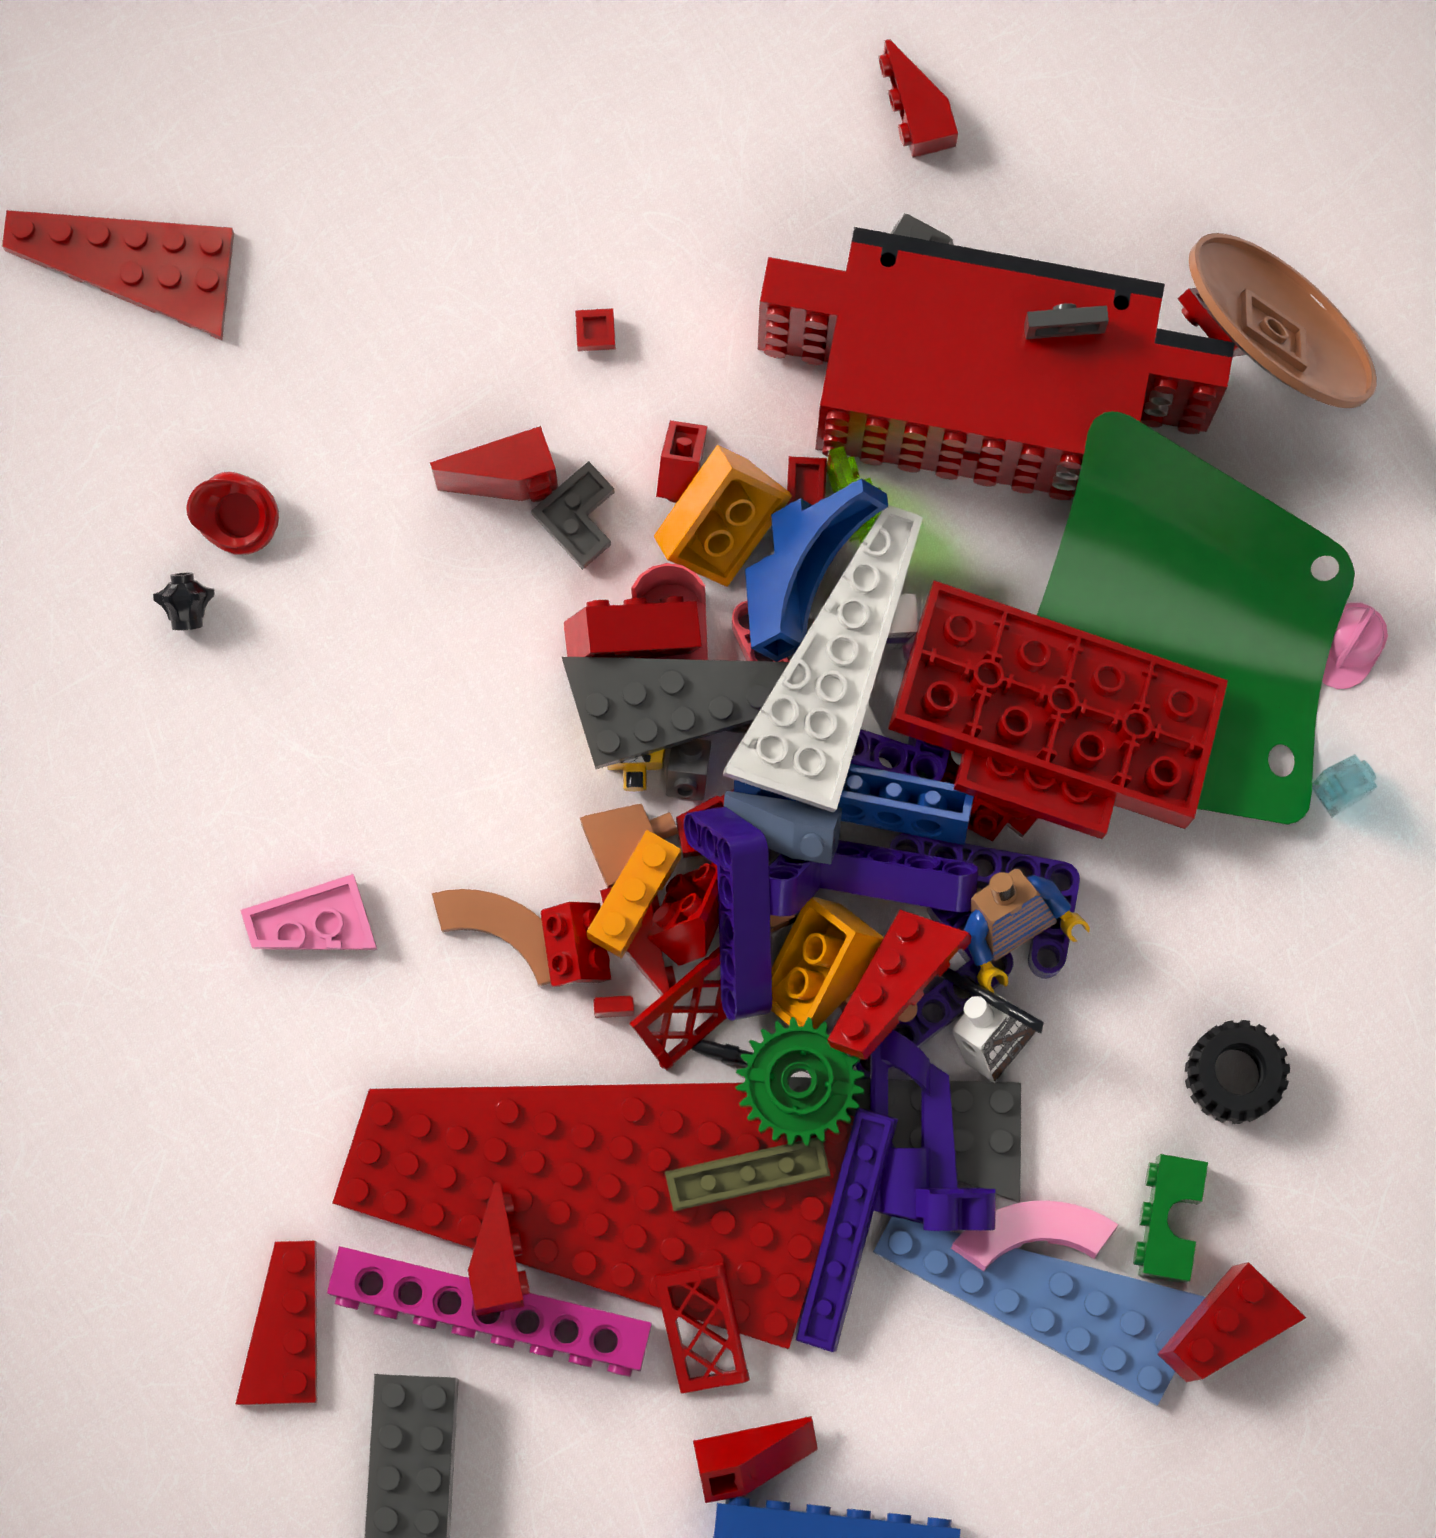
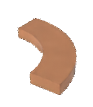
(496, 916)

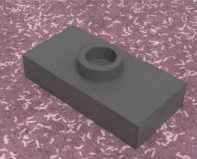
(1066, 321)

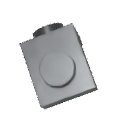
(688, 770)

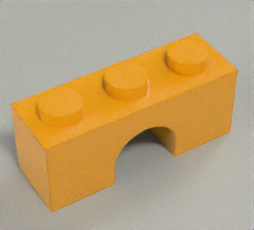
(633, 893)

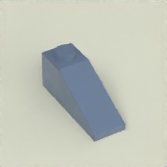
(790, 826)

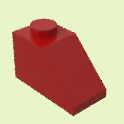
(680, 458)

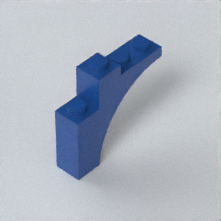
(804, 546)

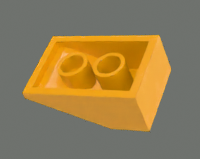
(821, 962)

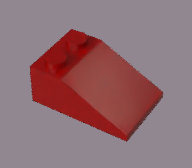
(503, 469)

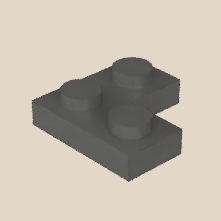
(567, 511)

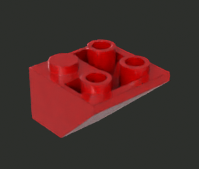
(687, 915)

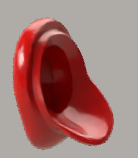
(234, 513)

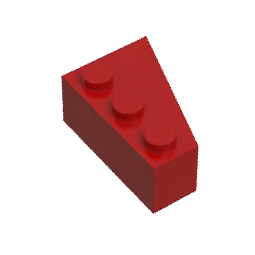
(634, 629)
(1229, 1323)

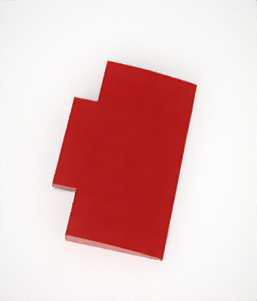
(1056, 715)

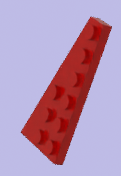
(146, 263)

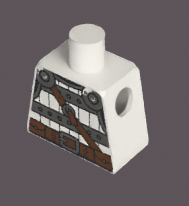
(989, 1037)

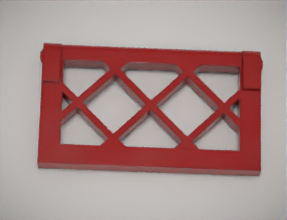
(665, 1005)
(679, 1350)

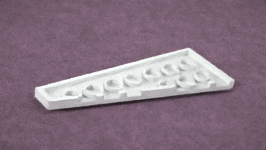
(817, 707)

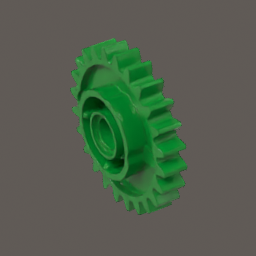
(799, 1112)

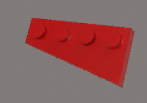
(897, 975)
(284, 1337)

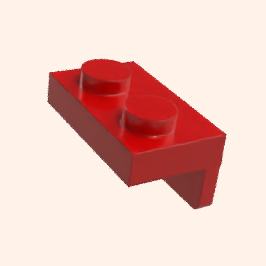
(568, 950)

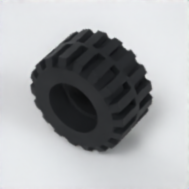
(1264, 1052)

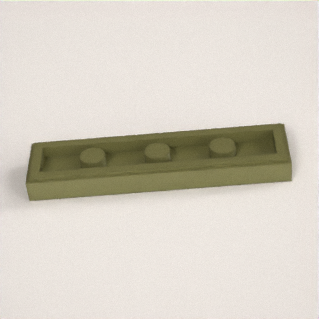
(746, 1174)

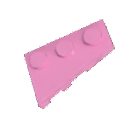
(312, 919)

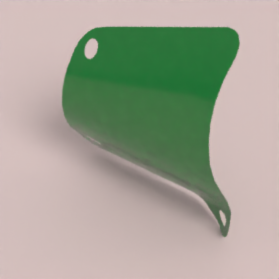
(1213, 580)

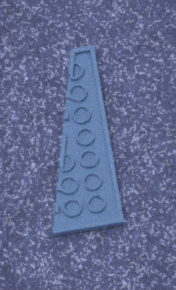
(1074, 1309)

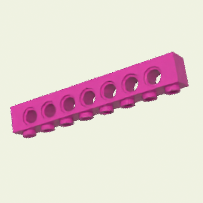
(354, 1265)

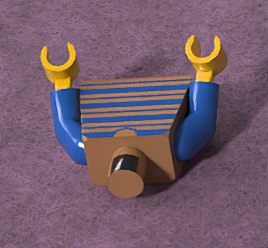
(1009, 915)

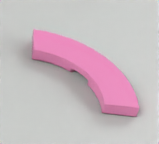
(1032, 1222)

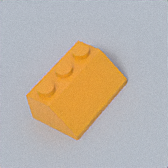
(721, 516)

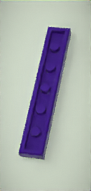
(846, 1229)

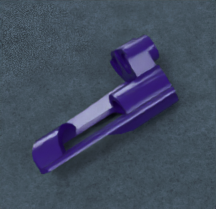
(924, 1180)

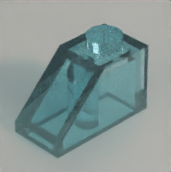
(1344, 784)

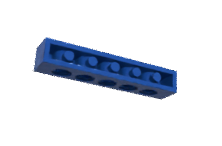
(897, 803)

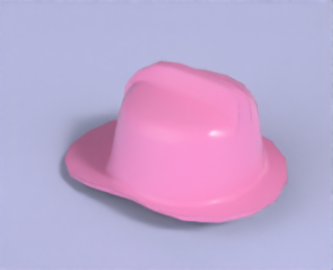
(1355, 646)

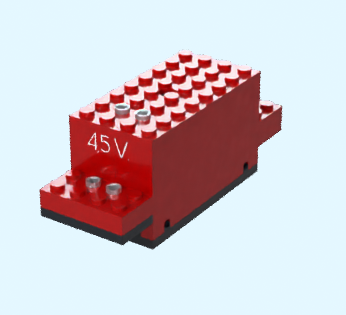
(939, 367)

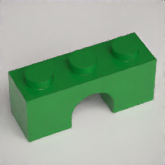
(1162, 1252)

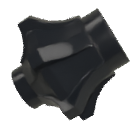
(184, 601)

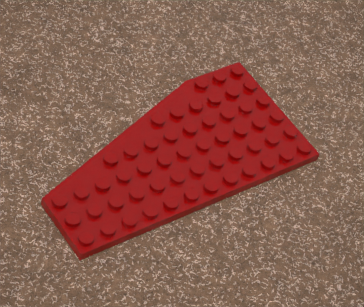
(595, 1187)

